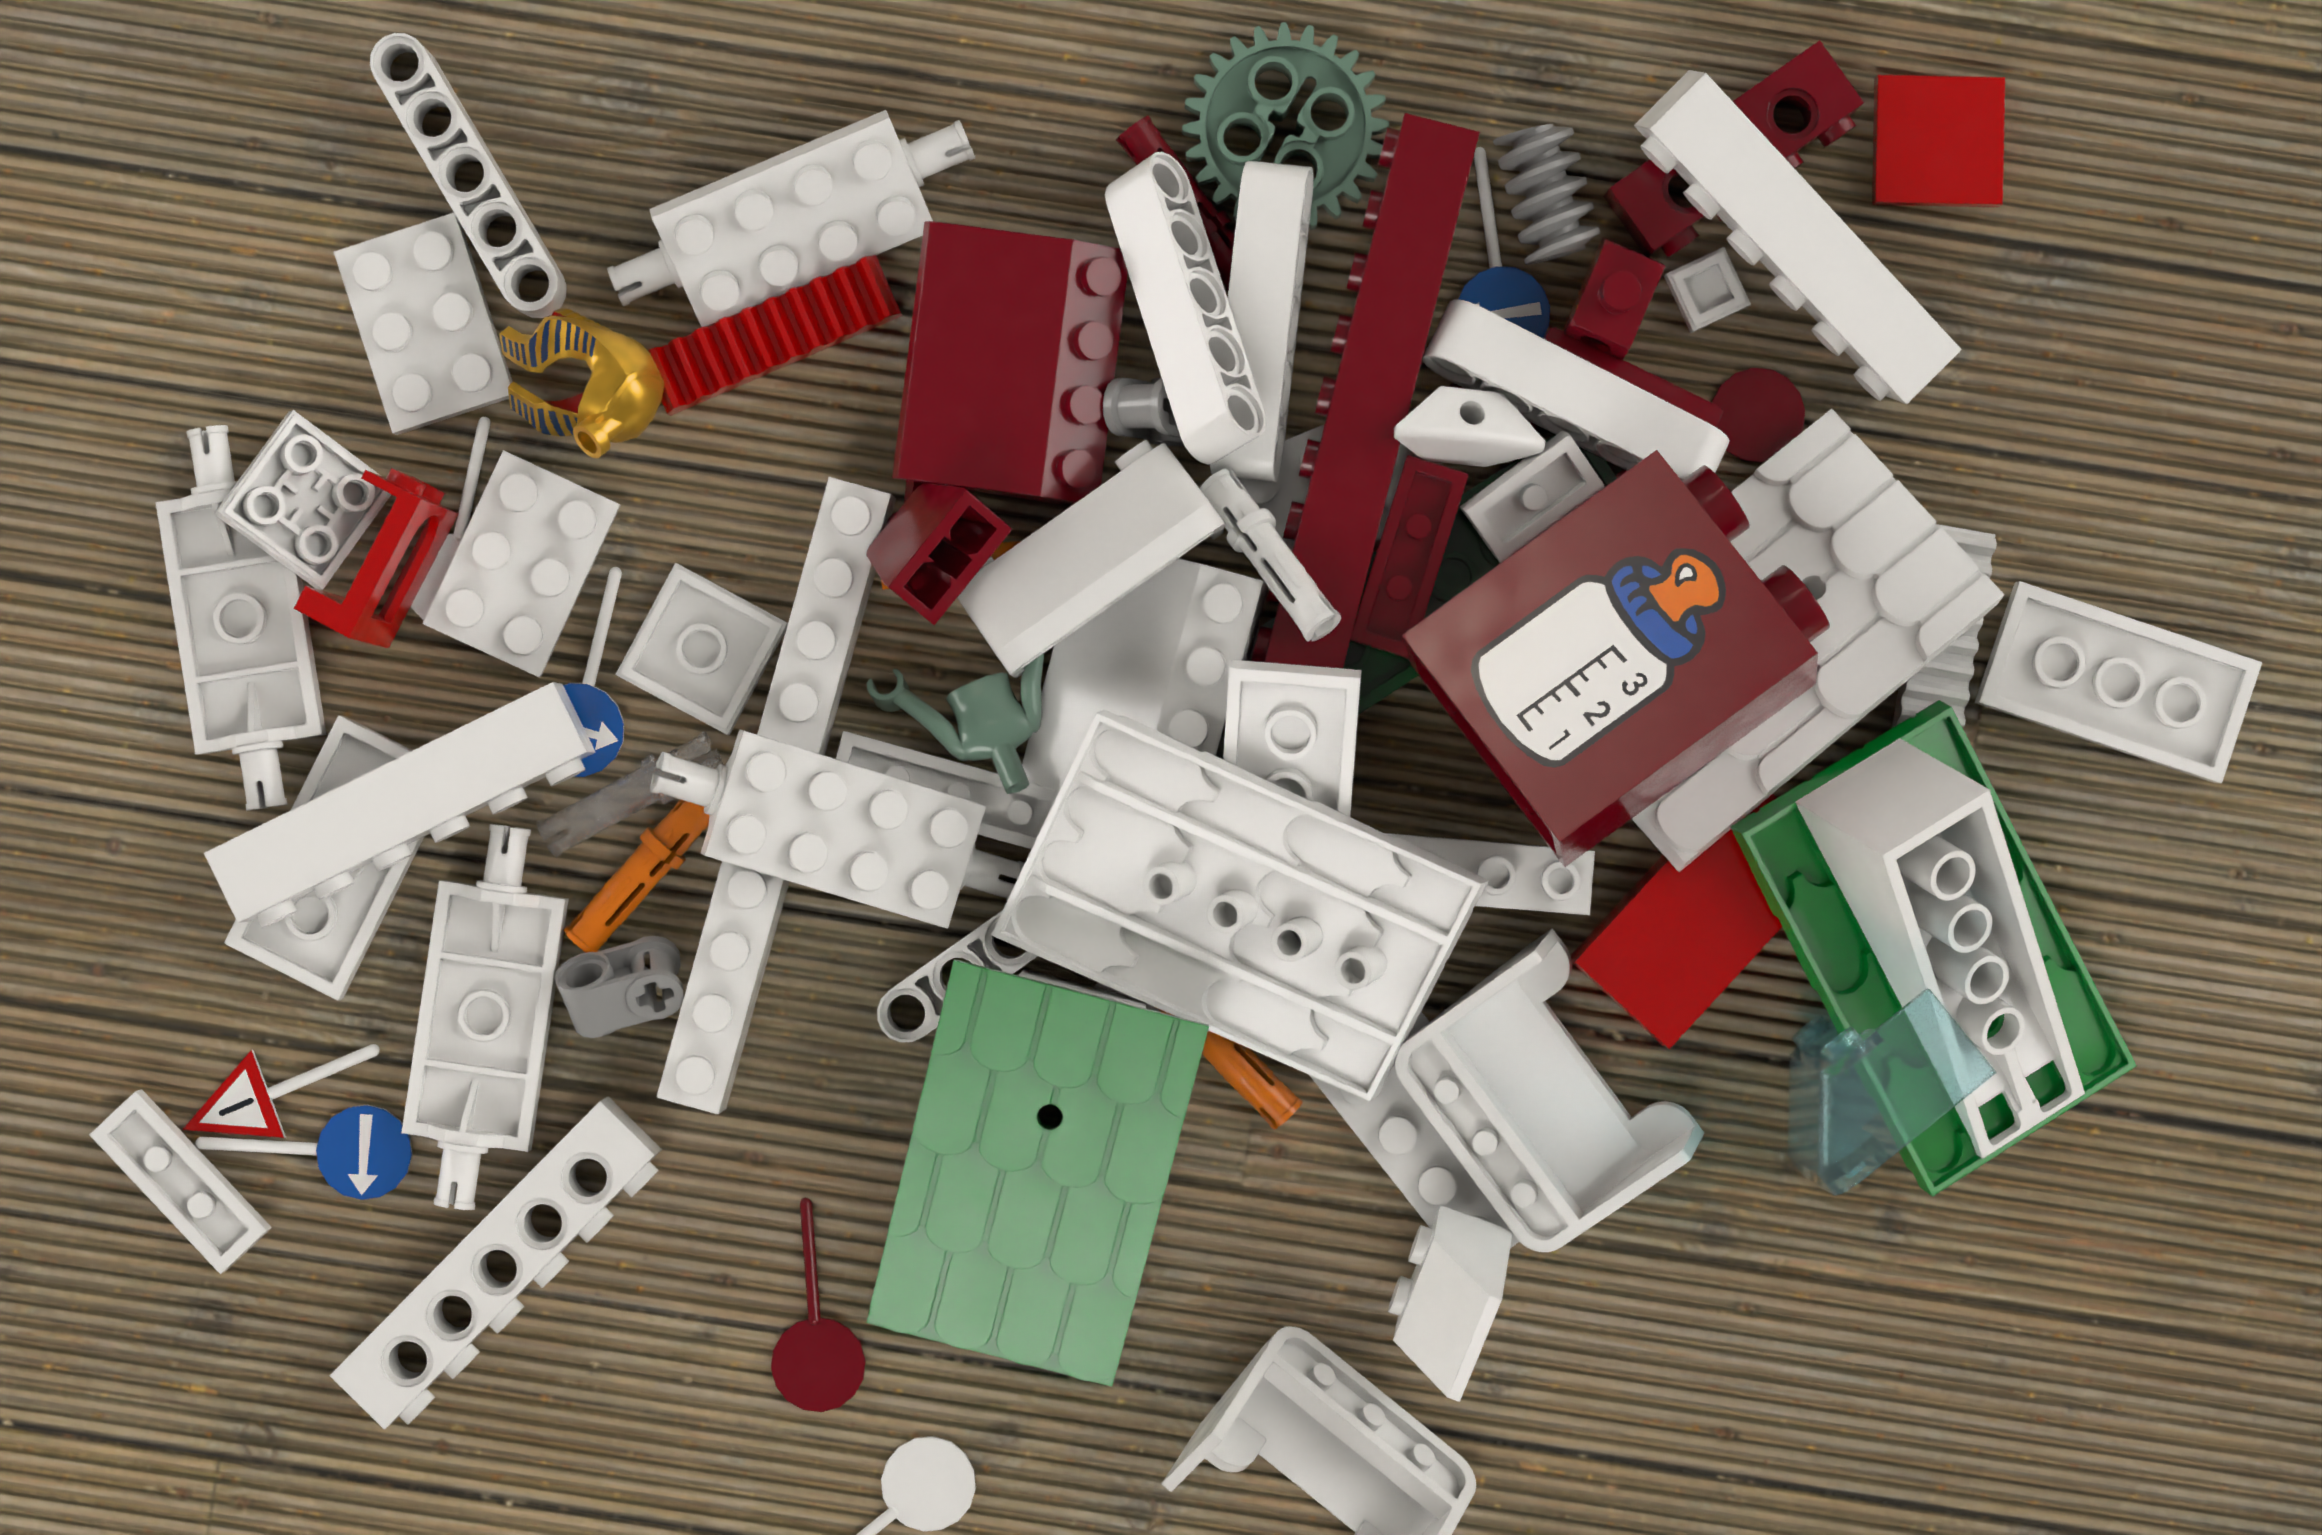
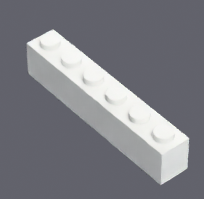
(1796, 238)
(400, 803)

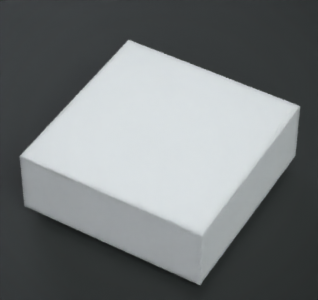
(1707, 290)

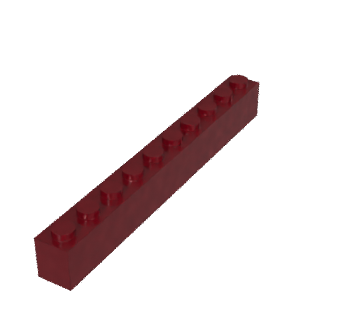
(1374, 380)

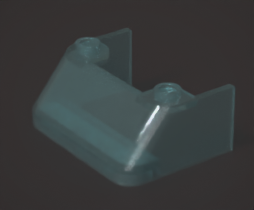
(1874, 1090)

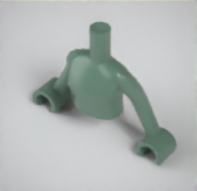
(986, 716)

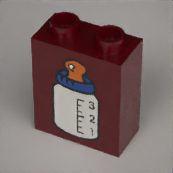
(1619, 652)

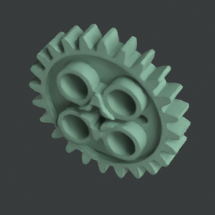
(1234, 102)

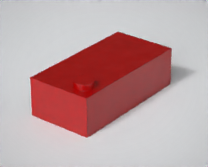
(1680, 938)

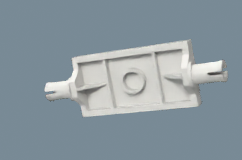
(792, 217)
(236, 630)
(839, 828)
(484, 1016)

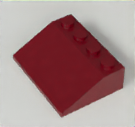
(1010, 363)

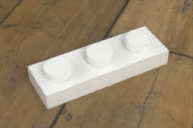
(180, 1181)

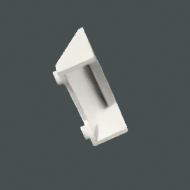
(1533, 1109)

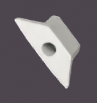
(1468, 429)

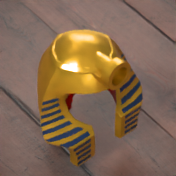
(619, 393)

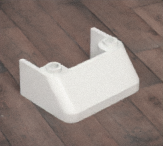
(1089, 556)
(1333, 1441)

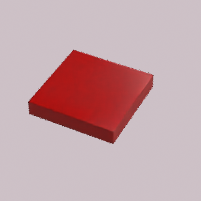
(1938, 141)

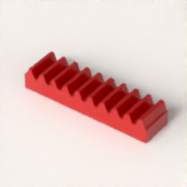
(774, 334)

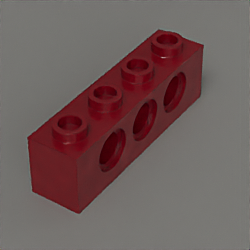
(1807, 82)

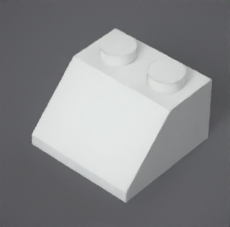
(1451, 1296)

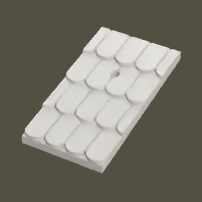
(1892, 601)
(1190, 892)

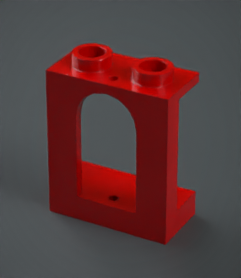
(355, 613)

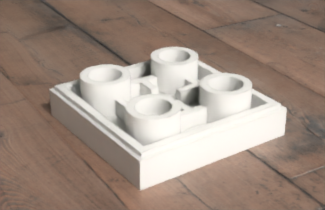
(303, 500)

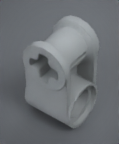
(1140, 411)
(617, 990)

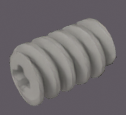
(1546, 191)

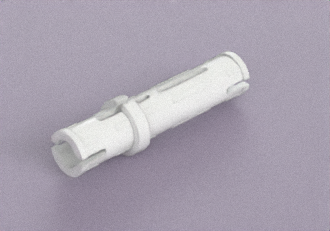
(1254, 534)

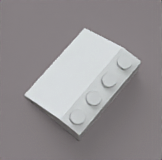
(1149, 658)

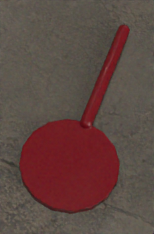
(1759, 413)
(818, 1358)

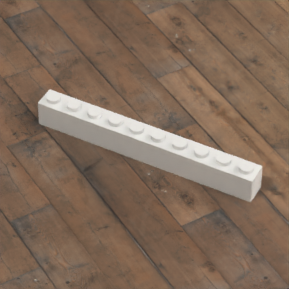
(797, 713)

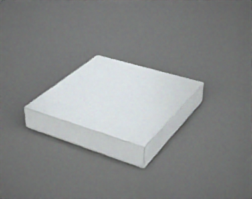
(702, 649)

